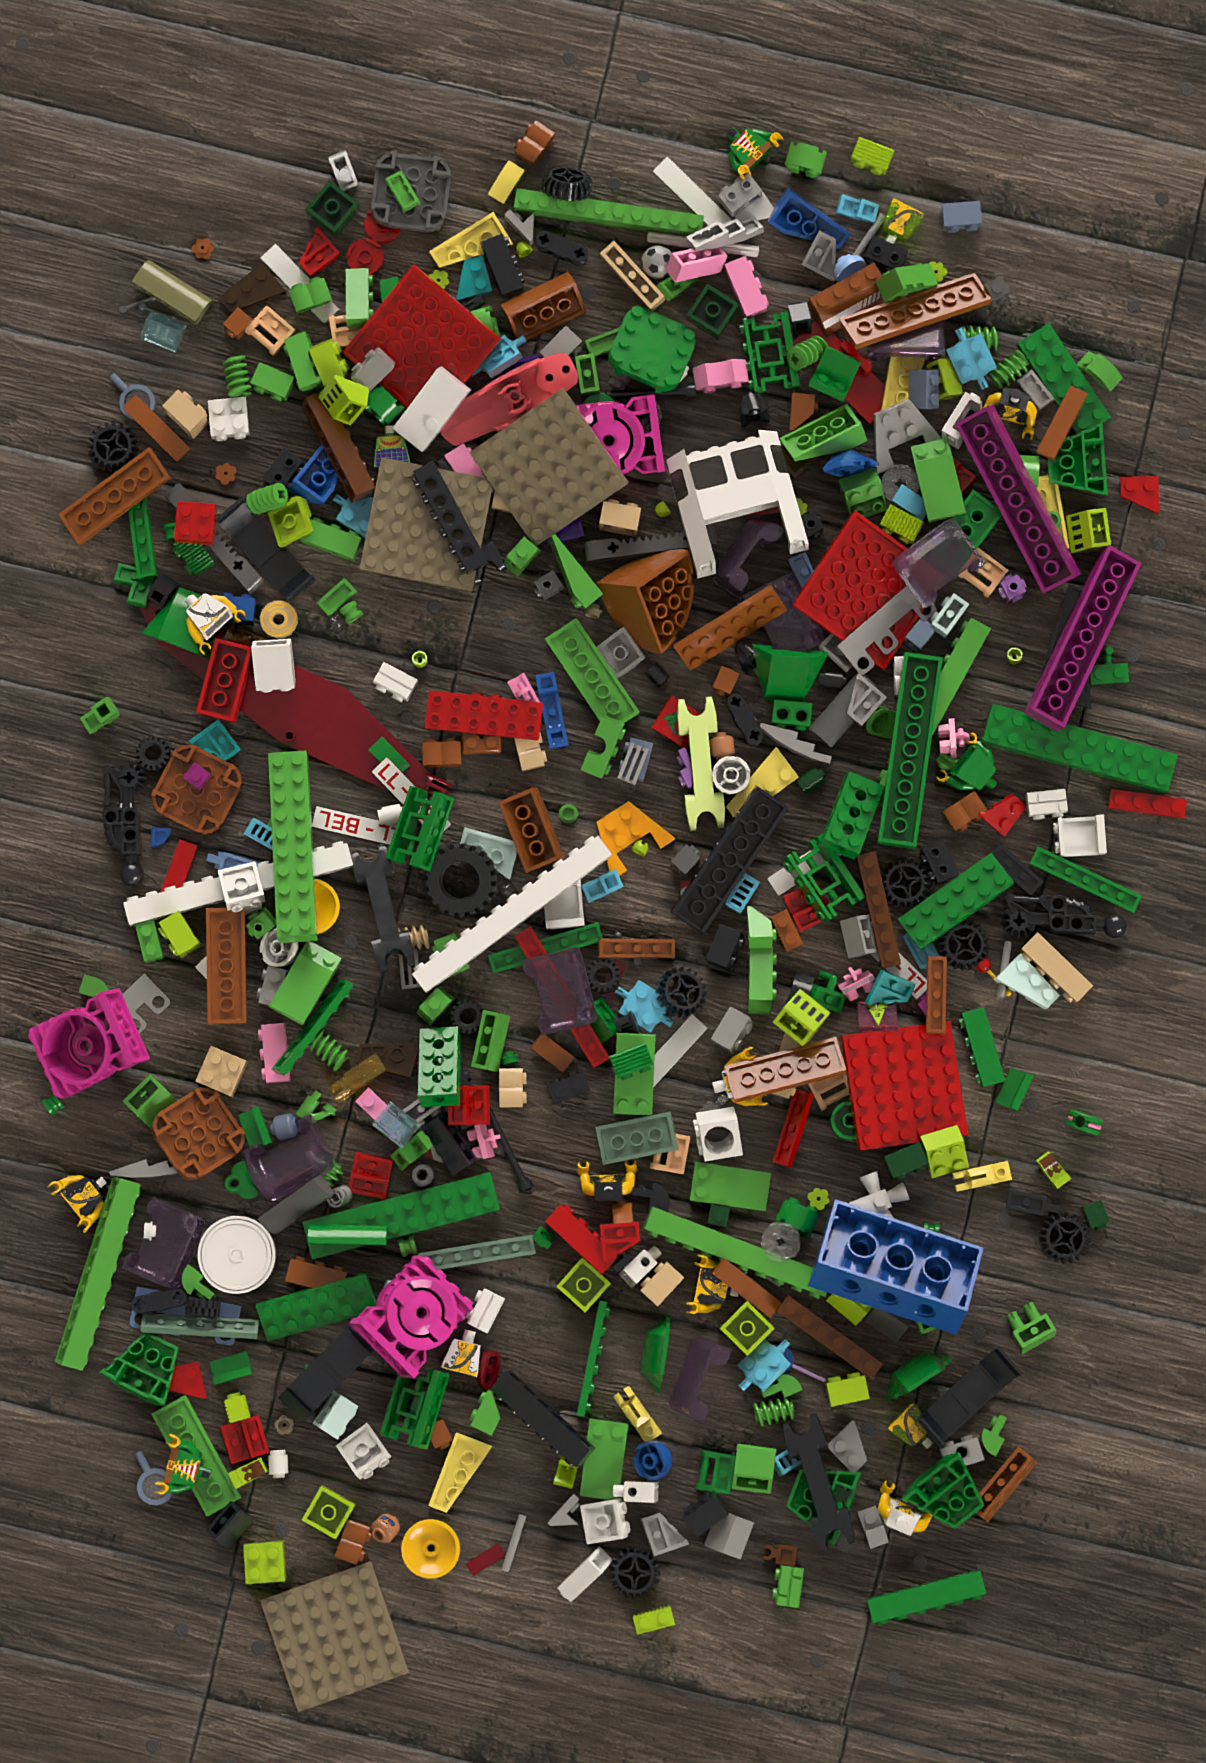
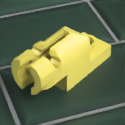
(983, 1176)
(638, 1415)

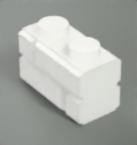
(395, 682)
(1046, 803)
(485, 1310)

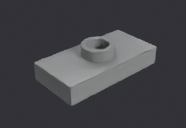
(1034, 387)

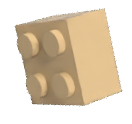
(185, 413)
(620, 518)
(221, 1071)
(661, 1283)

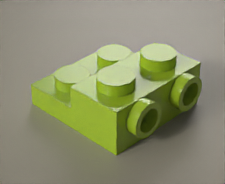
(291, 521)

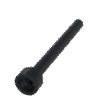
(688, 391)
(523, 1182)

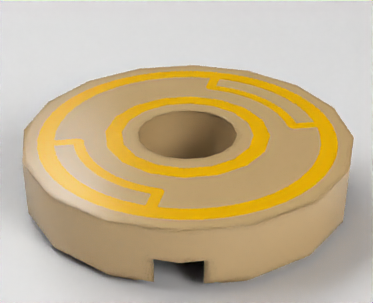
(278, 608)

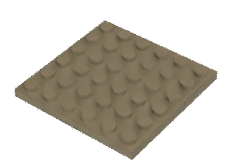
(549, 467)
(405, 538)
(334, 1636)

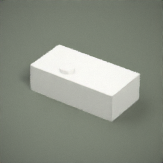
(431, 409)

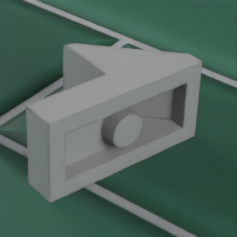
(343, 170)
(524, 229)
(561, 1516)
(873, 1527)

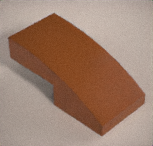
(552, 1052)

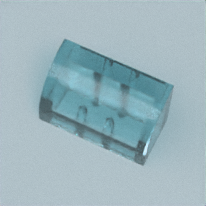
(163, 331)
(396, 1124)

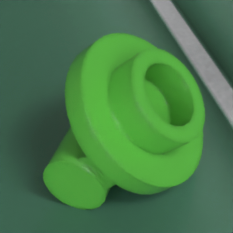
(946, 762)

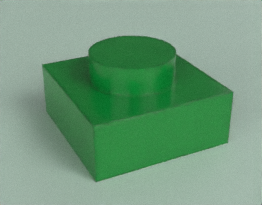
(543, 1237)

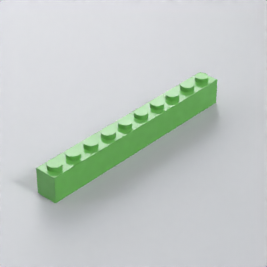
(608, 213)
(955, 668)
(729, 1248)
(98, 1273)

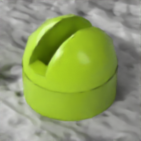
(523, 249)
(662, 509)
(1018, 654)
(415, 659)
(639, 848)

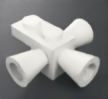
(879, 1199)

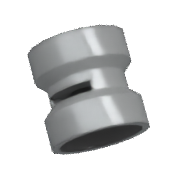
(341, 1196)

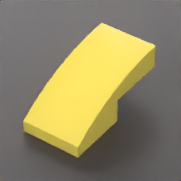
(506, 182)

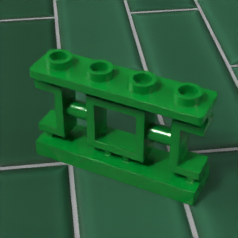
(754, 355)
(430, 832)
(836, 872)
(426, 1411)

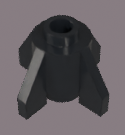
(753, 409)
(746, 654)

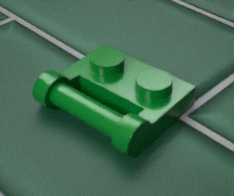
(722, 1472)

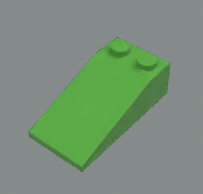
(826, 435)
(938, 479)
(577, 581)
(305, 982)
(635, 1093)
(730, 1186)
(605, 1463)

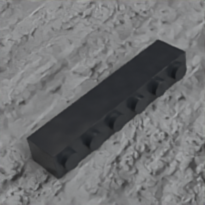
(542, 1418)

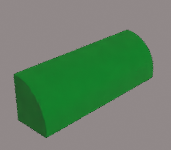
(347, 1234)

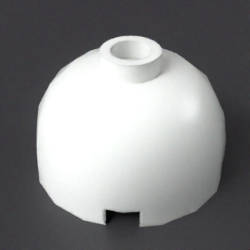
(731, 775)
(278, 953)

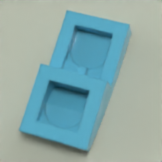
(857, 209)
(910, 502)
(602, 886)

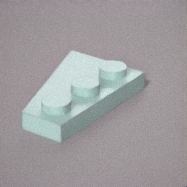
(498, 849)
(1027, 981)

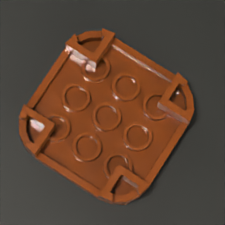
(195, 809)
(197, 1133)

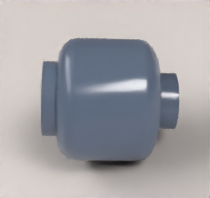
(285, 1126)

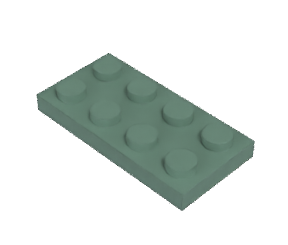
(637, 1138)

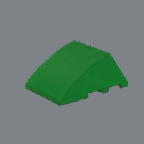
(1081, 462)
(172, 628)
(787, 673)
(655, 1352)
(145, 1369)
(915, 1372)
(844, 1489)
(946, 1491)

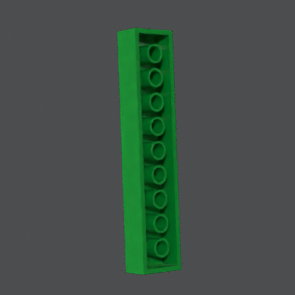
(1080, 749)
(909, 750)
(414, 1211)

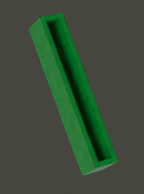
(926, 1596)

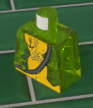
(901, 221)
(907, 1430)

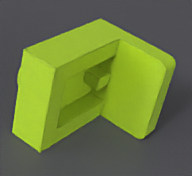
(565, 1474)

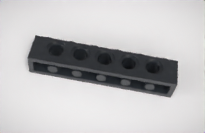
(431, 473)

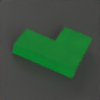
(139, 590)

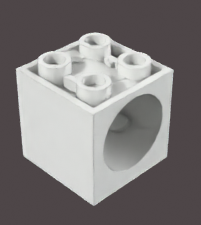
(726, 1148)

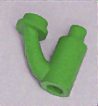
(309, 1106)

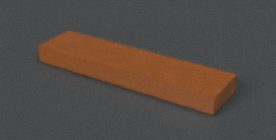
(1062, 423)
(156, 428)
(636, 948)
(936, 995)
(746, 1287)

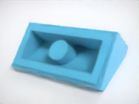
(920, 956)

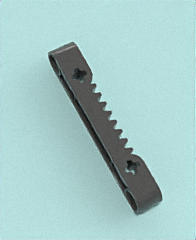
(599, 550)
(247, 576)

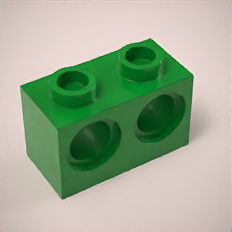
(791, 709)

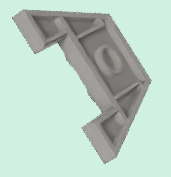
(896, 426)

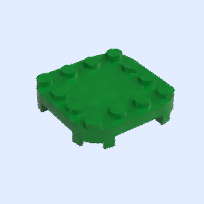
(652, 349)

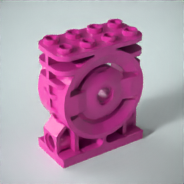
(609, 426)
(112, 1041)
(437, 1317)

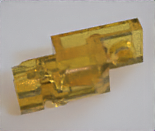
(358, 1077)

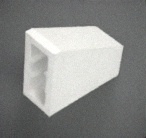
(585, 1574)

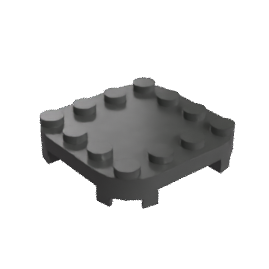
(430, 182)

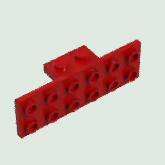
(866, 389)
(483, 715)

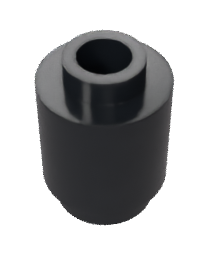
(832, 680)

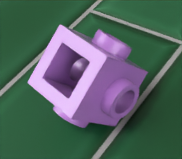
(1009, 594)

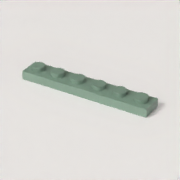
(481, 1252)
(199, 1326)

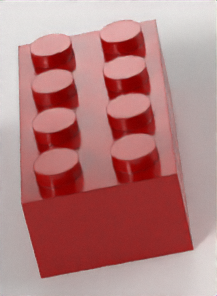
(225, 680)
(579, 1237)

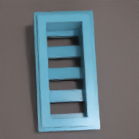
(260, 840)
(733, 906)
(778, 1467)

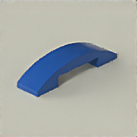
(551, 710)

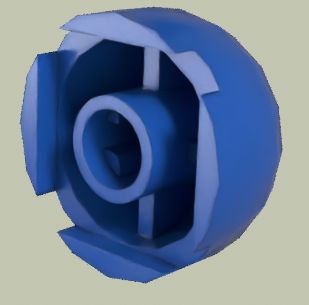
(652, 1460)

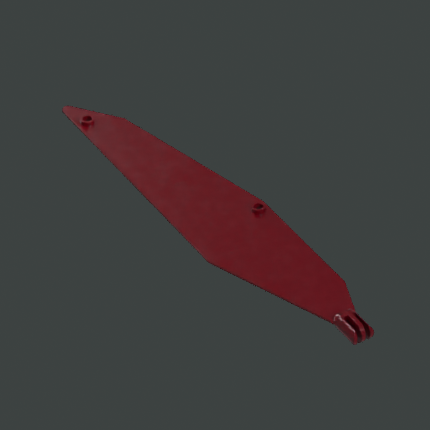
(319, 715)

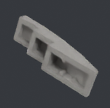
(722, 235)
(788, 740)
(144, 1170)

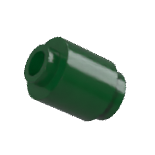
(811, 780)

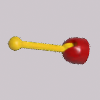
(984, 966)

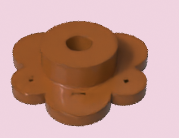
(206, 252)
(226, 468)

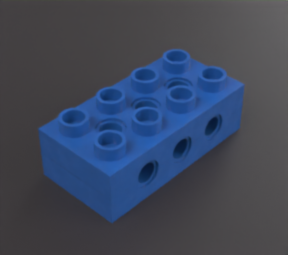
(896, 1267)

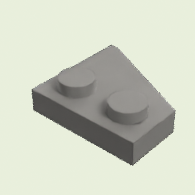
(822, 255)
(864, 700)
(848, 1447)
(661, 1534)

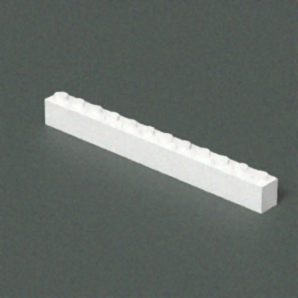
(210, 891)
(511, 914)

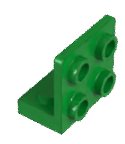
(835, 373)

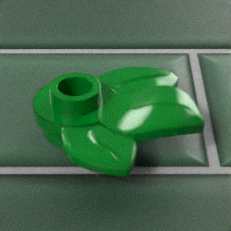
(245, 1185)

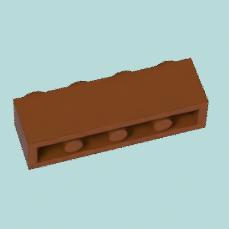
(1005, 1482)

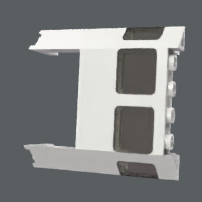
(731, 484)

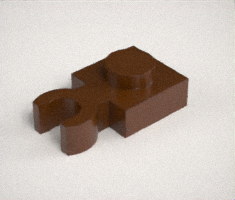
(784, 1555)

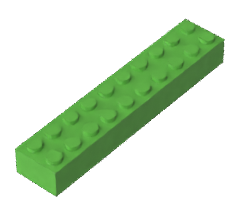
(292, 847)

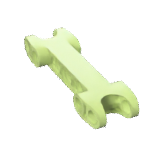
(704, 796)

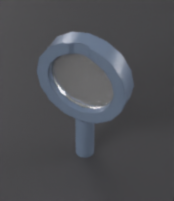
(129, 392)
(146, 1483)

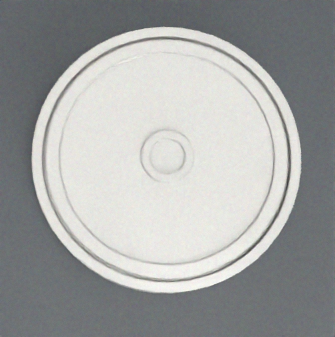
(236, 1254)

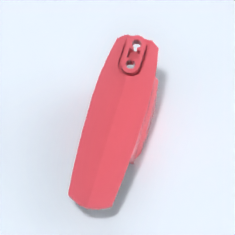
(509, 398)

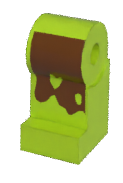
(1052, 1170)
(247, 1473)

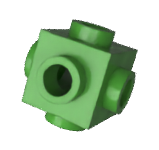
(260, 923)

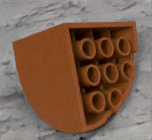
(651, 597)

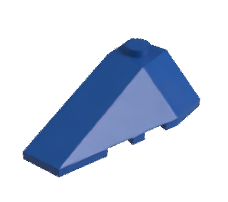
(802, 219)
(849, 463)
(316, 479)

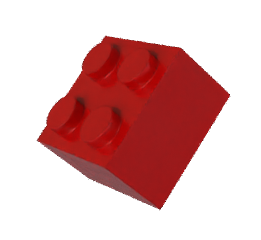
(195, 523)

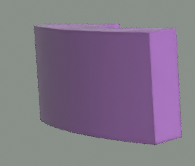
(686, 774)

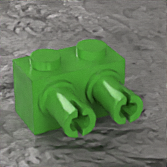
(1033, 1333)

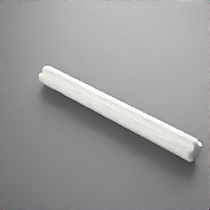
(681, 241)

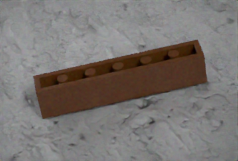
(340, 450)
(878, 910)
(829, 1337)

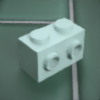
(949, 615)
(335, 1415)

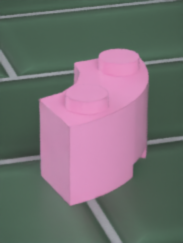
(720, 375)

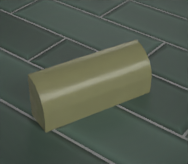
(172, 292)

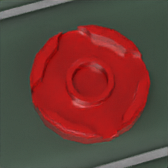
(379, 233)
(365, 254)

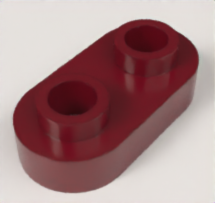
(488, 1369)

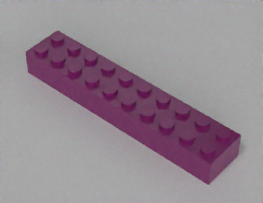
(1017, 498)
(1082, 638)

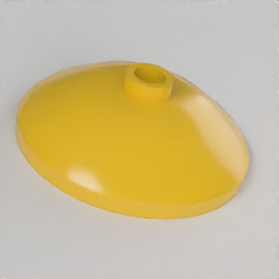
(326, 906)
(427, 1563)

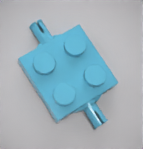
(502, 356)
(971, 358)
(354, 515)
(643, 1004)
(764, 1365)

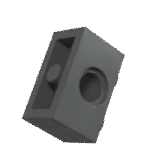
(685, 860)

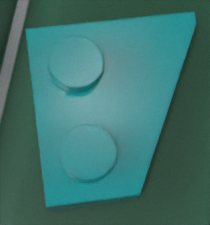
(473, 279)
(216, 741)
(889, 989)

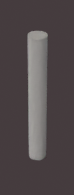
(868, 237)
(1005, 962)
(513, 1543)

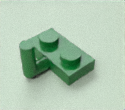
(1108, 672)
(827, 996)

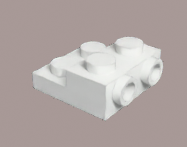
(228, 418)
(241, 886)
(364, 1452)
(605, 1521)

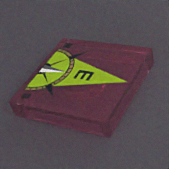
(877, 1017)

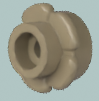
(593, 611)
(284, 1430)

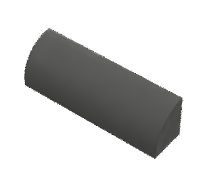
(834, 719)
(296, 1205)

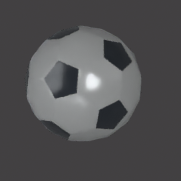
(655, 262)

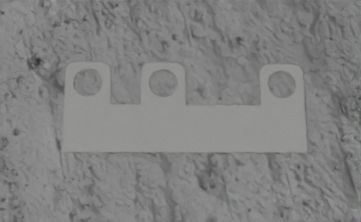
(878, 627)
(142, 991)

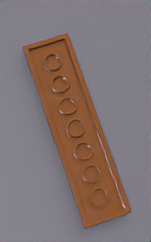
(915, 311)

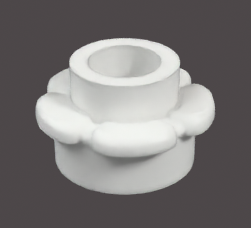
(149, 1230)

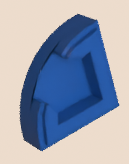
(159, 836)

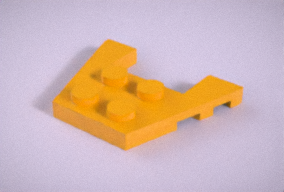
(624, 828)

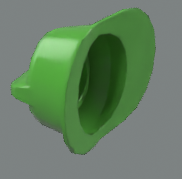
(881, 722)

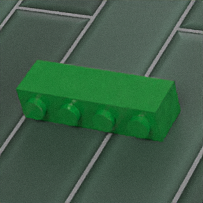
(982, 1047)

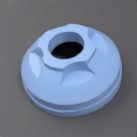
(847, 266)

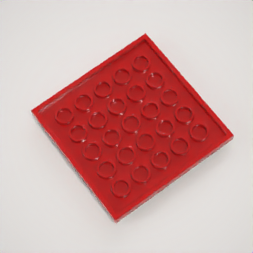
(420, 332)
(855, 583)
(902, 1085)

